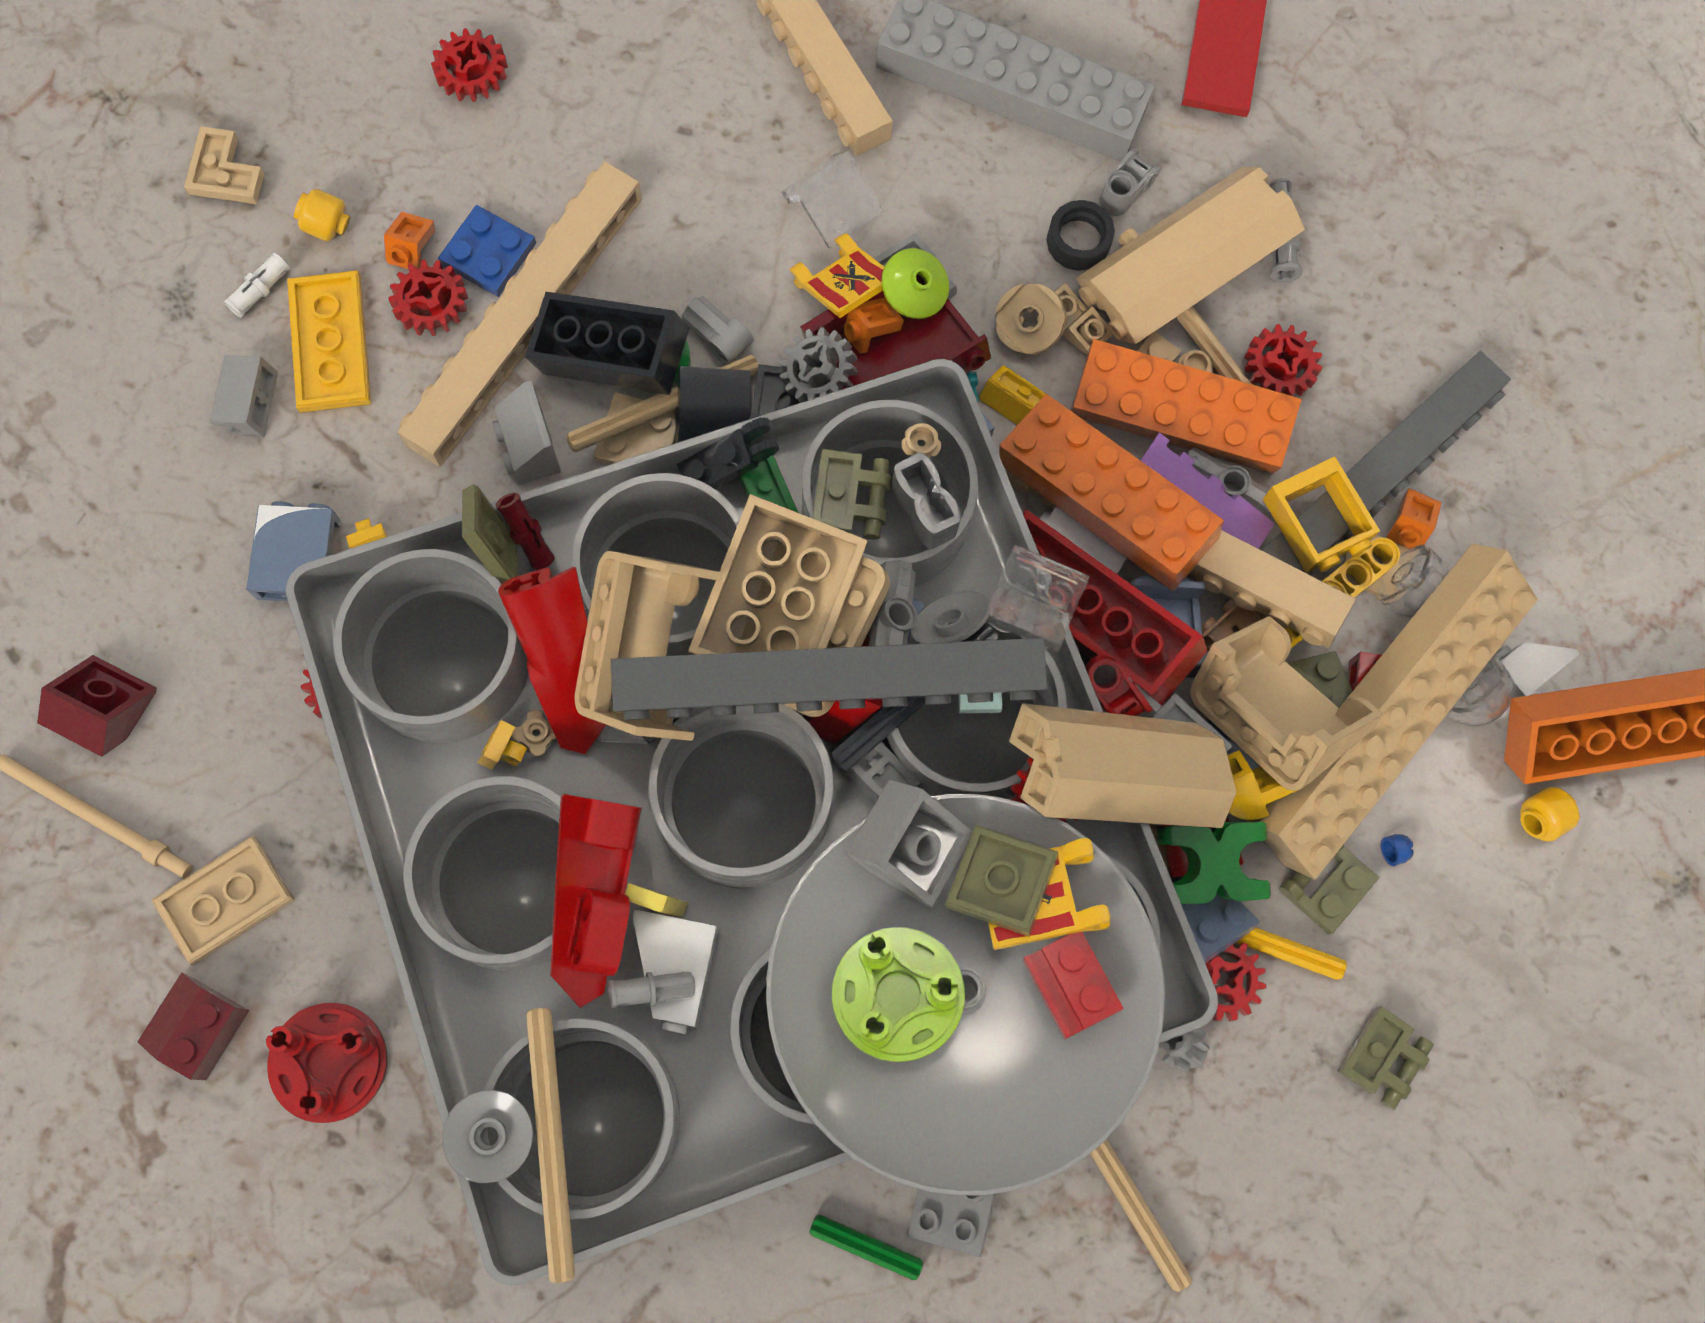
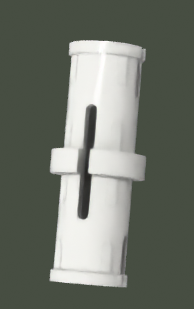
(257, 285)

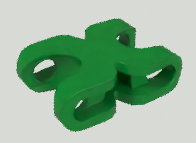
(1215, 861)

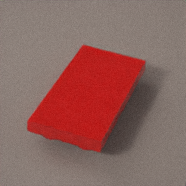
(1224, 55)

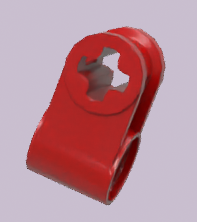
(1120, 694)

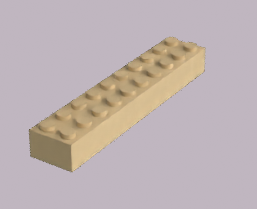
(1415, 690)

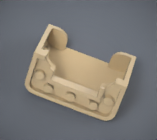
(1274, 709)

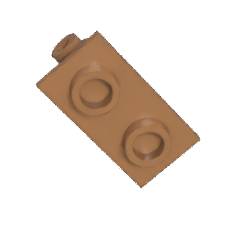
(1234, 617)

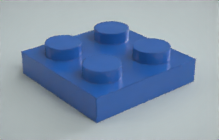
(487, 250)

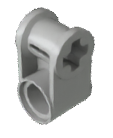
(1130, 179)

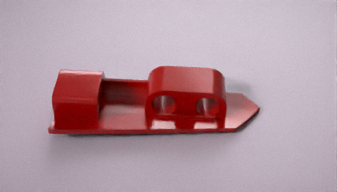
(552, 629)
(590, 895)

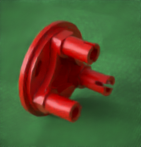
(326, 1062)

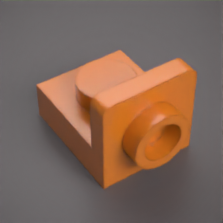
(406, 239)
(869, 321)
(1415, 519)

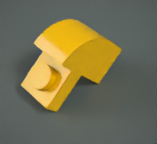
(1253, 789)

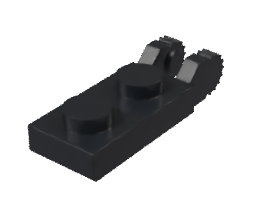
(731, 455)

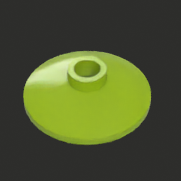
(906, 293)

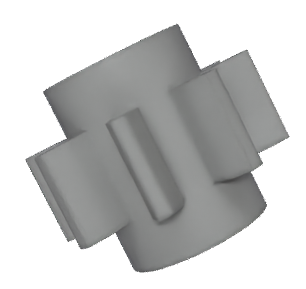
(1185, 1050)

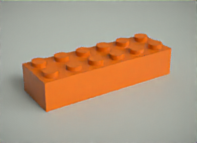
(1185, 406)
(1110, 492)
(1607, 727)

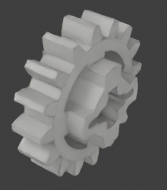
(813, 352)

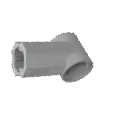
(724, 336)

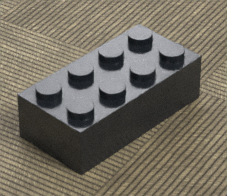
(607, 342)

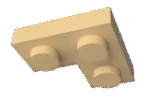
(215, 174)

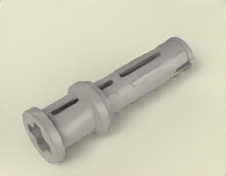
(1285, 257)

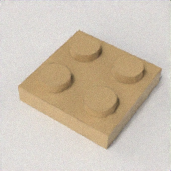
(637, 440)

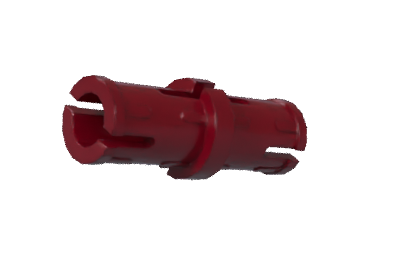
(525, 531)

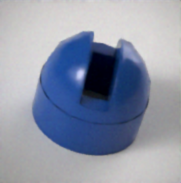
(1396, 849)

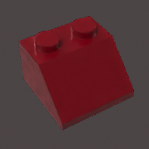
(94, 704)
(192, 1028)

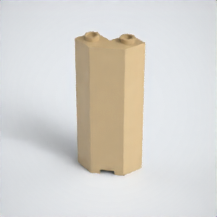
(1190, 254)
(1123, 767)

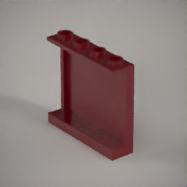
(919, 341)

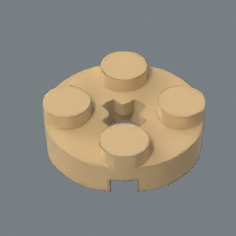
(1050, 319)

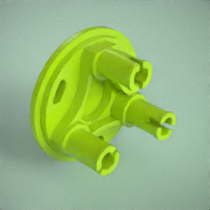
(898, 994)

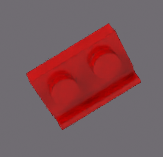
(1072, 984)

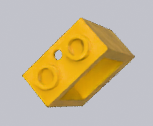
(1345, 498)

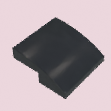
(710, 400)

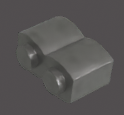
(931, 507)

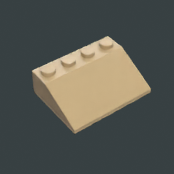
(778, 583)

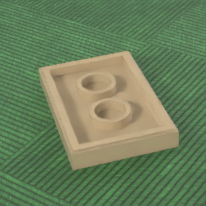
(223, 900)

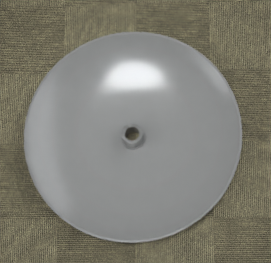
(1006, 1089)

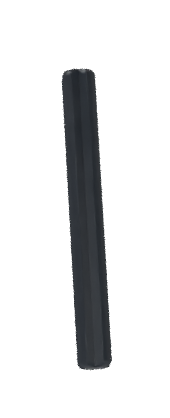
(889, 718)

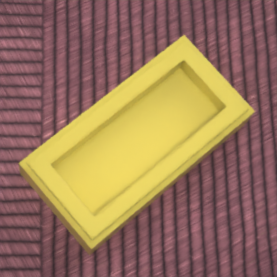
(656, 900)

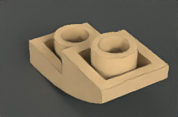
(1082, 323)

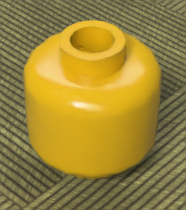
(321, 215)
(1549, 814)

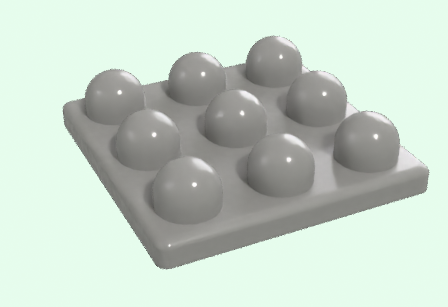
(464, 857)

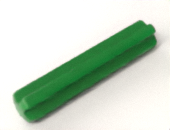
(866, 1247)

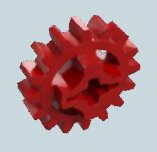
(470, 66)
(422, 313)
(1285, 359)
(1233, 990)

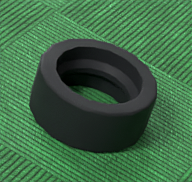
(1080, 211)

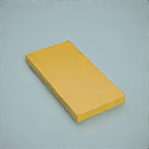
(328, 341)

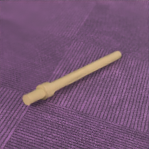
(152, 851)

